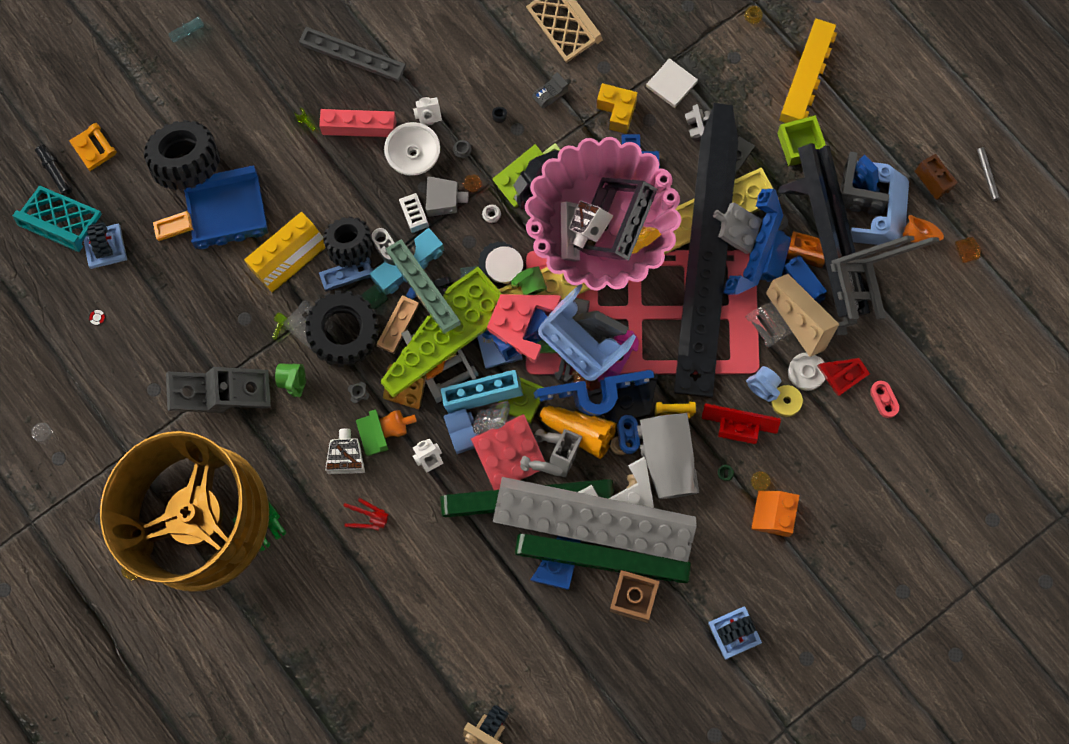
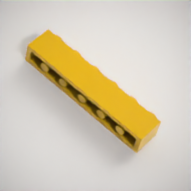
(809, 68)

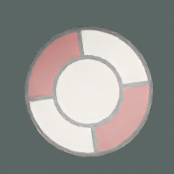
(96, 317)

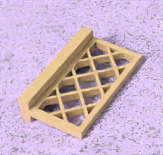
(579, 16)

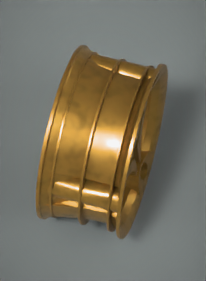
(133, 541)

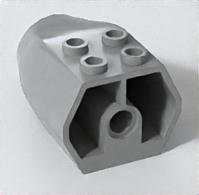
(669, 455)

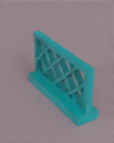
(46, 228)

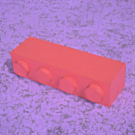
(357, 122)

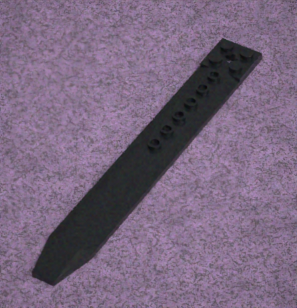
(707, 255)

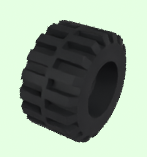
(348, 230)

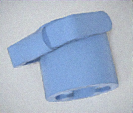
(765, 384)

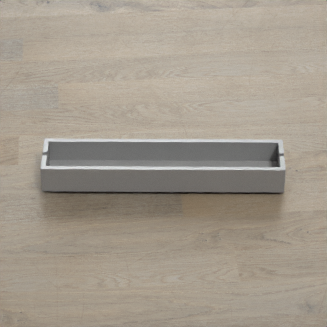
(595, 519)

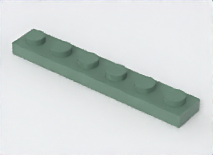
(423, 286)

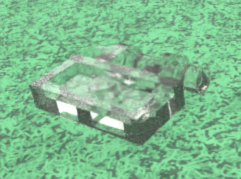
(494, 417)

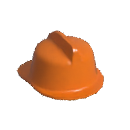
(921, 229)

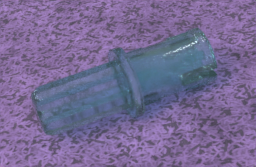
(186, 29)

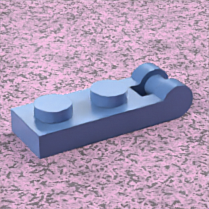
(345, 275)

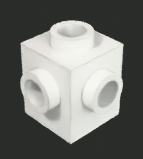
(427, 111)
(427, 455)

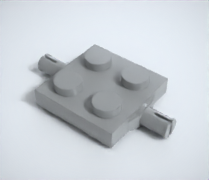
(738, 227)

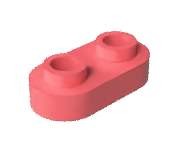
(886, 399)

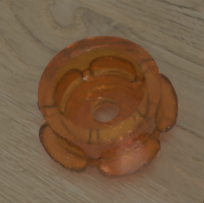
(472, 187)

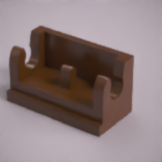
(935, 176)

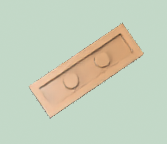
(397, 324)

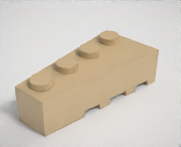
(803, 314)

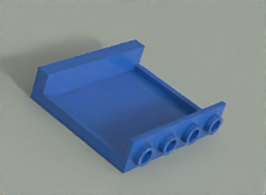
(226, 208)

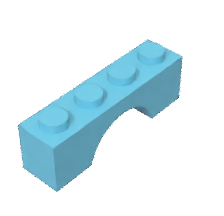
(427, 248)

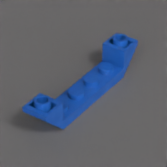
(769, 203)

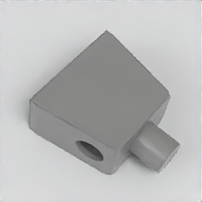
(443, 197)

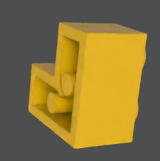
(618, 102)

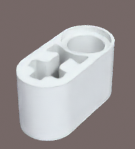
(380, 246)

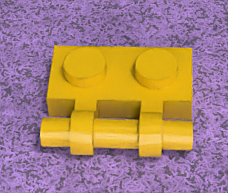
(646, 237)

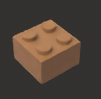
(634, 596)

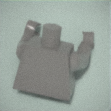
(562, 456)

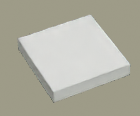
(671, 83)

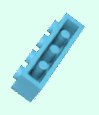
(481, 391)

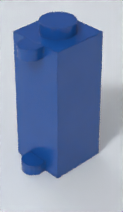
(777, 257)
(805, 278)

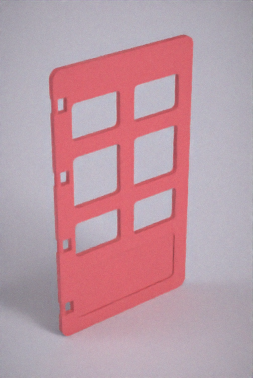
(742, 333)

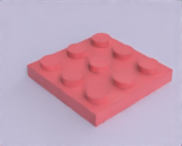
(503, 449)

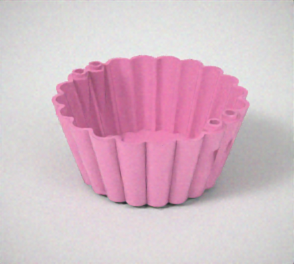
(576, 179)

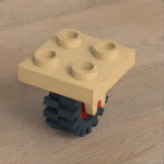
(488, 729)

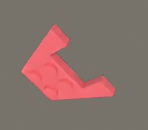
(513, 317)

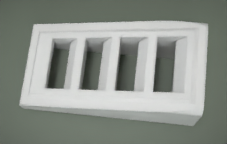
(418, 225)

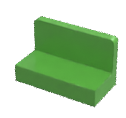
(371, 434)

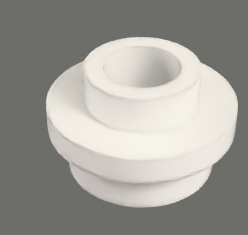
(491, 208)

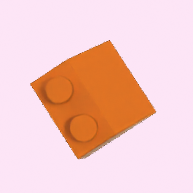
(775, 512)

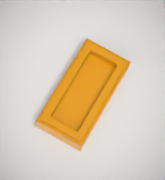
(173, 226)

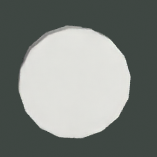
(503, 264)
(805, 373)

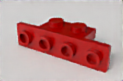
(740, 424)

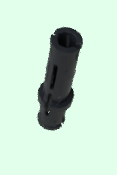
(49, 163)

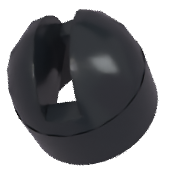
(499, 114)

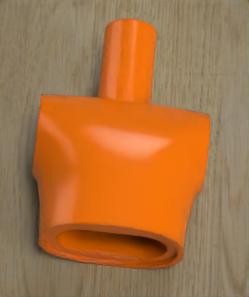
(395, 424)

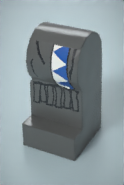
(551, 91)

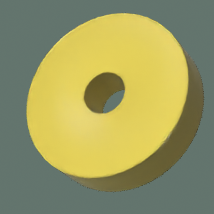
(795, 404)

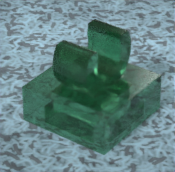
(375, 296)

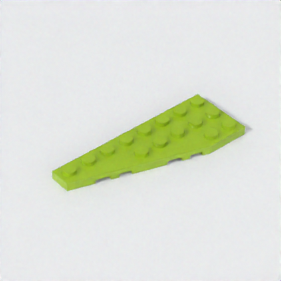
(473, 302)

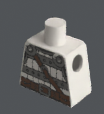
(589, 223)
(344, 455)

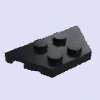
(631, 400)

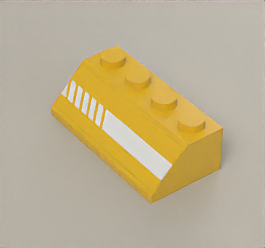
(286, 252)

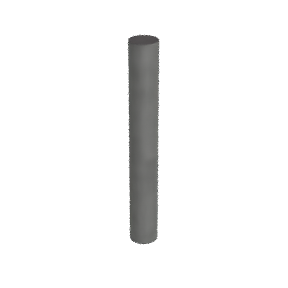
(988, 174)

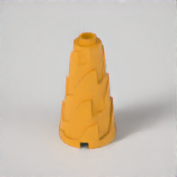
(593, 429)

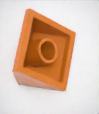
(808, 248)

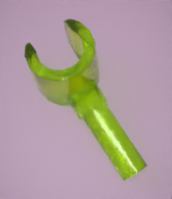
(303, 118)
(279, 318)

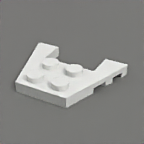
(638, 493)

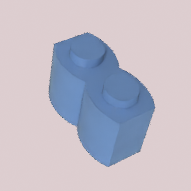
(460, 430)

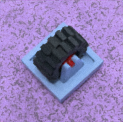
(104, 245)
(734, 633)

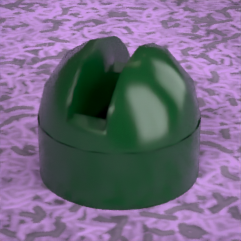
(722, 470)

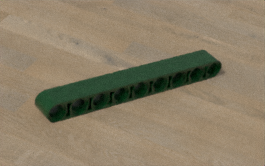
(485, 501)
(602, 558)

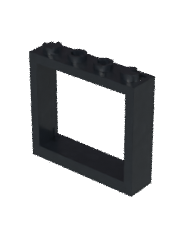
(633, 220)

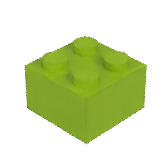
(798, 134)

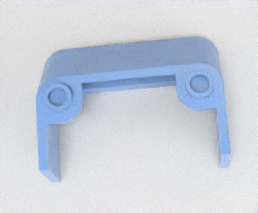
(890, 227)
(576, 344)

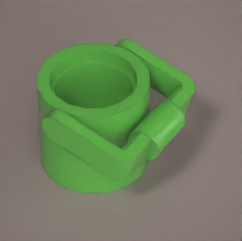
(530, 281)
(291, 378)

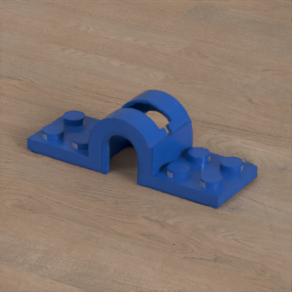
(609, 392)

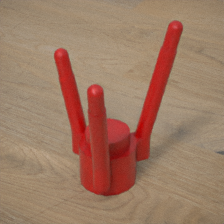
(378, 518)

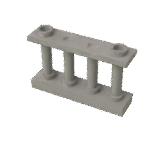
(436, 388)

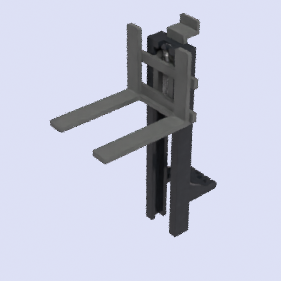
(836, 239)

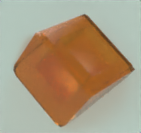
(968, 249)

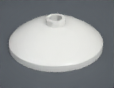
(408, 139)

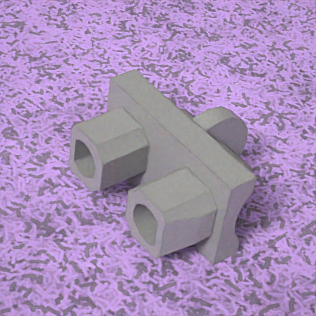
(694, 116)

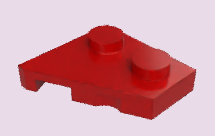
(843, 373)

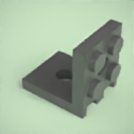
(859, 199)
(600, 325)

